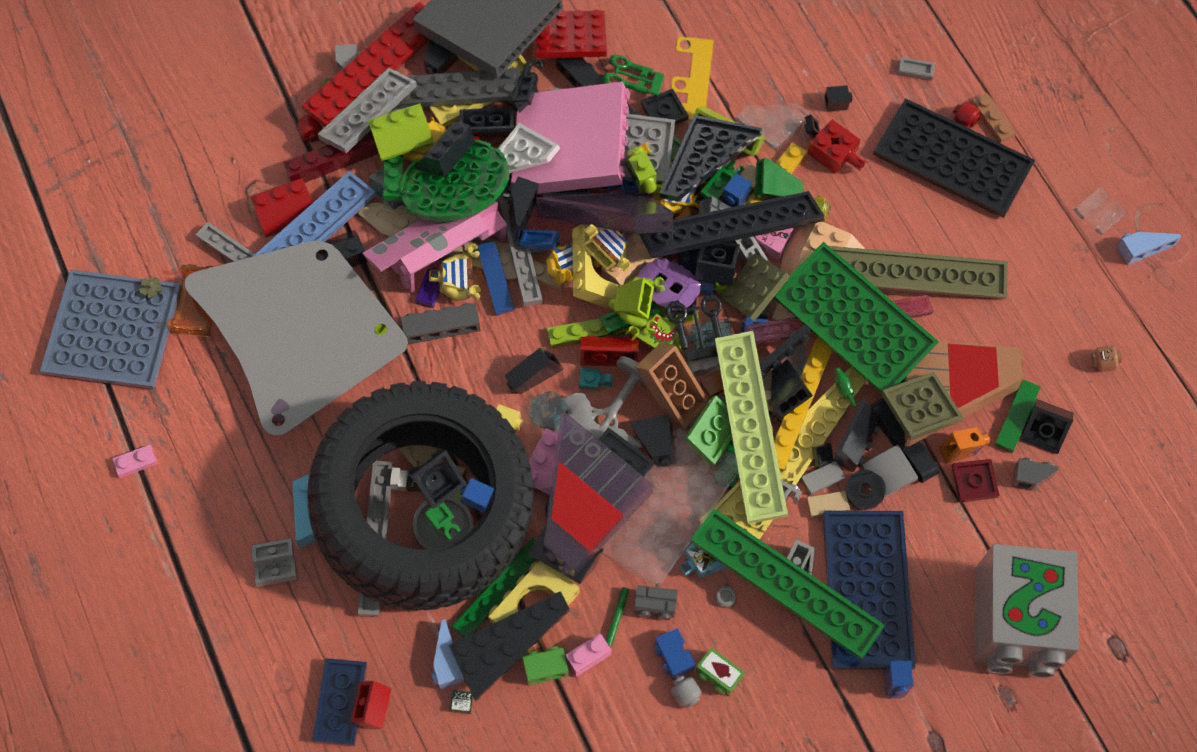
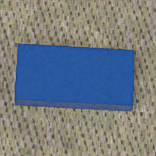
(539, 239)

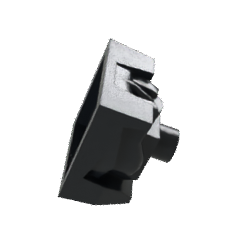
(437, 478)

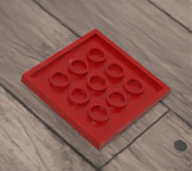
(573, 35)

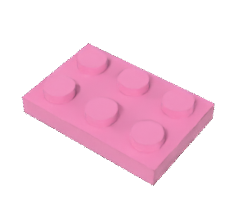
(543, 461)

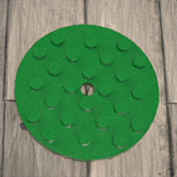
(479, 182)

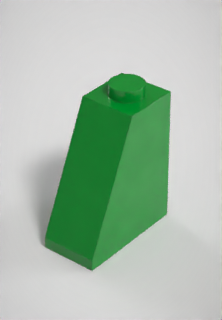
(774, 181)

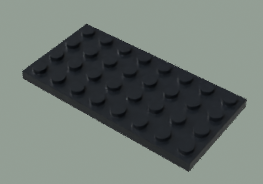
(954, 157)

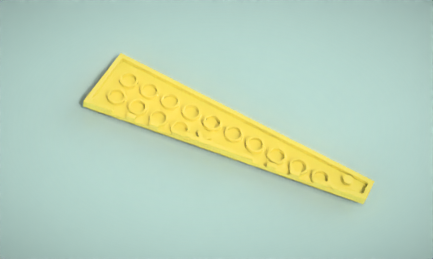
(815, 430)

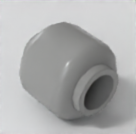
(686, 691)

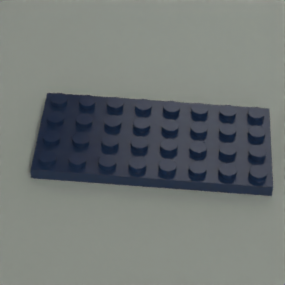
(871, 570)

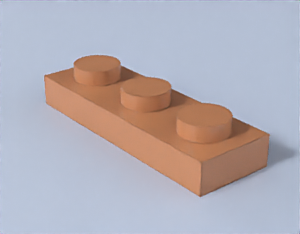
(994, 118)

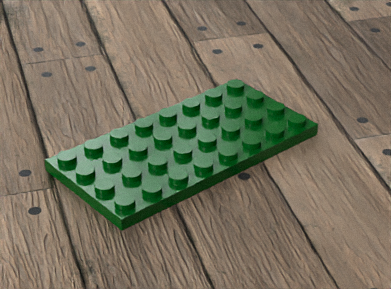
(855, 319)

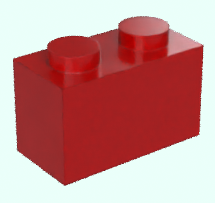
(371, 705)

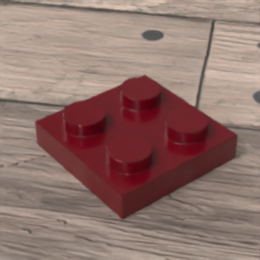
(975, 480)

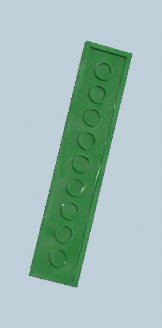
(787, 584)

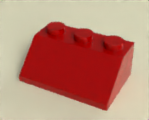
(281, 205)
(607, 350)

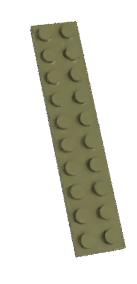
(929, 272)

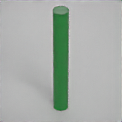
(617, 616)

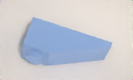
(1144, 244)
(445, 666)

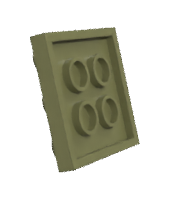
(754, 286)
(922, 406)

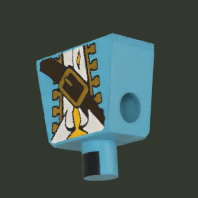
(699, 562)

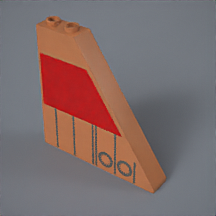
(972, 374)

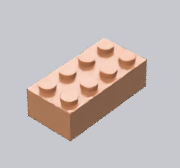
(672, 384)

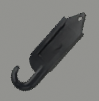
(526, 85)

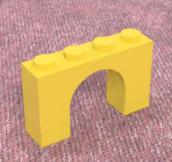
(586, 282)
(538, 579)

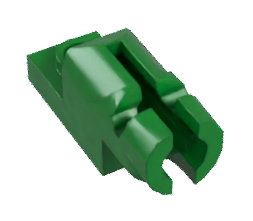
(720, 180)

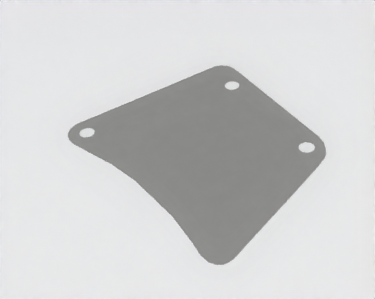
(297, 327)

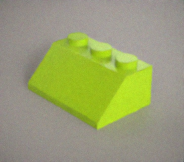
(400, 132)

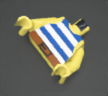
(607, 247)
(456, 275)

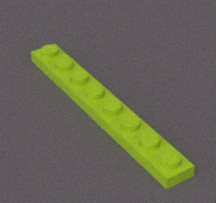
(573, 332)

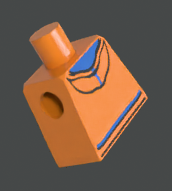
(963, 444)

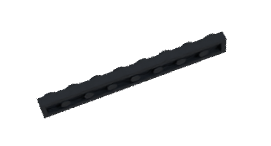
(774, 359)

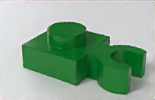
(440, 518)

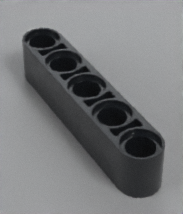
(916, 454)

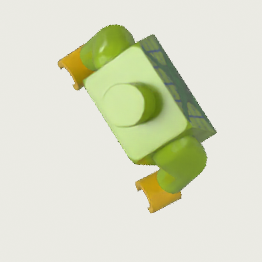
(642, 170)

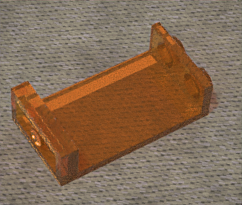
(189, 315)

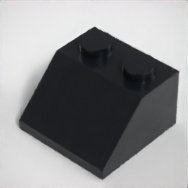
(349, 247)
(1047, 426)

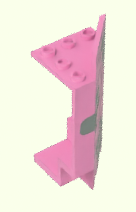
(429, 241)

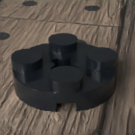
(856, 483)

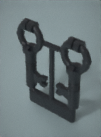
(703, 352)

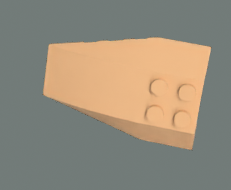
(802, 244)

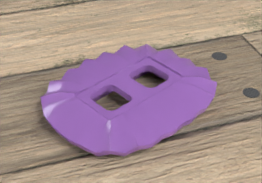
(675, 274)

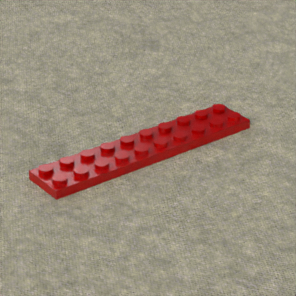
(386, 52)

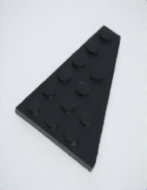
(703, 151)

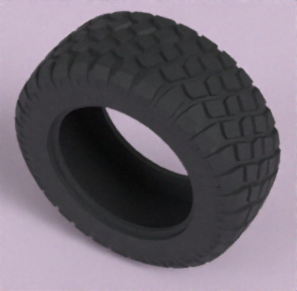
(433, 418)

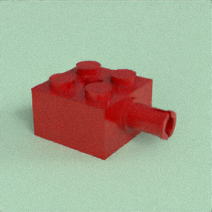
(835, 147)

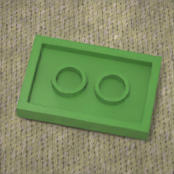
(711, 431)

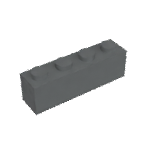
(441, 323)

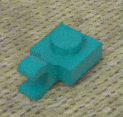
(592, 379)

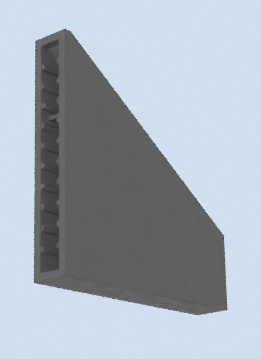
(486, 31)

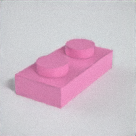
(135, 461)

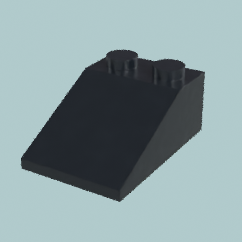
(522, 203)

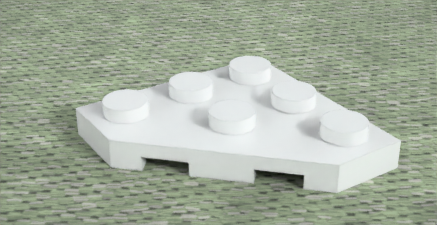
(527, 149)

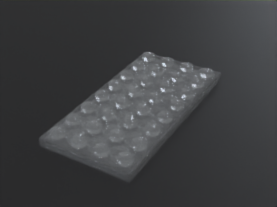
(673, 513)

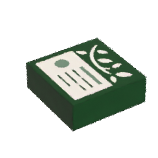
(461, 702)

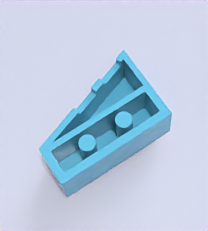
(303, 528)

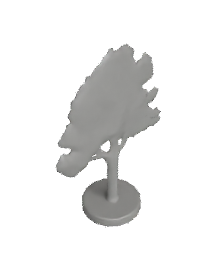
(580, 408)

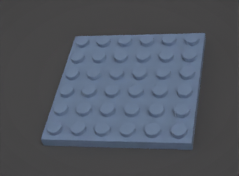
(110, 330)

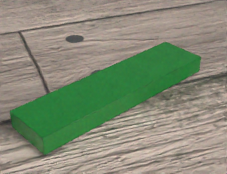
(1017, 416)

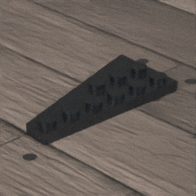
(498, 647)

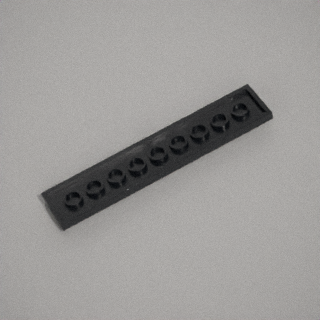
(734, 224)

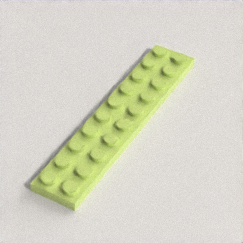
(751, 428)

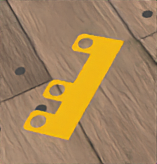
(698, 82)

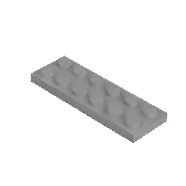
(373, 102)

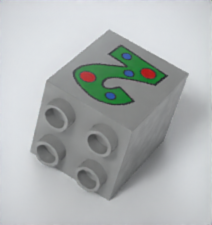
(1026, 609)

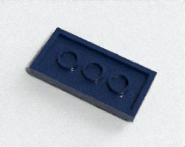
(337, 702)

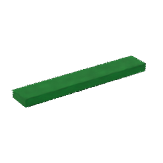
(479, 610)

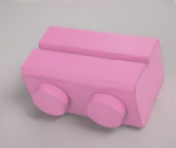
(588, 655)

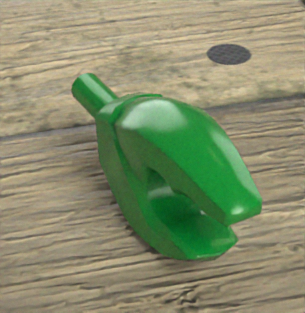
(844, 386)

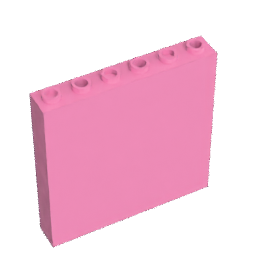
(590, 133)

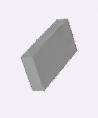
(916, 68)
(823, 478)

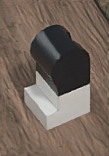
(402, 481)

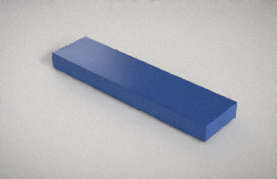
(495, 278)

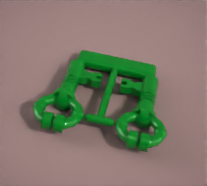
(656, 84)

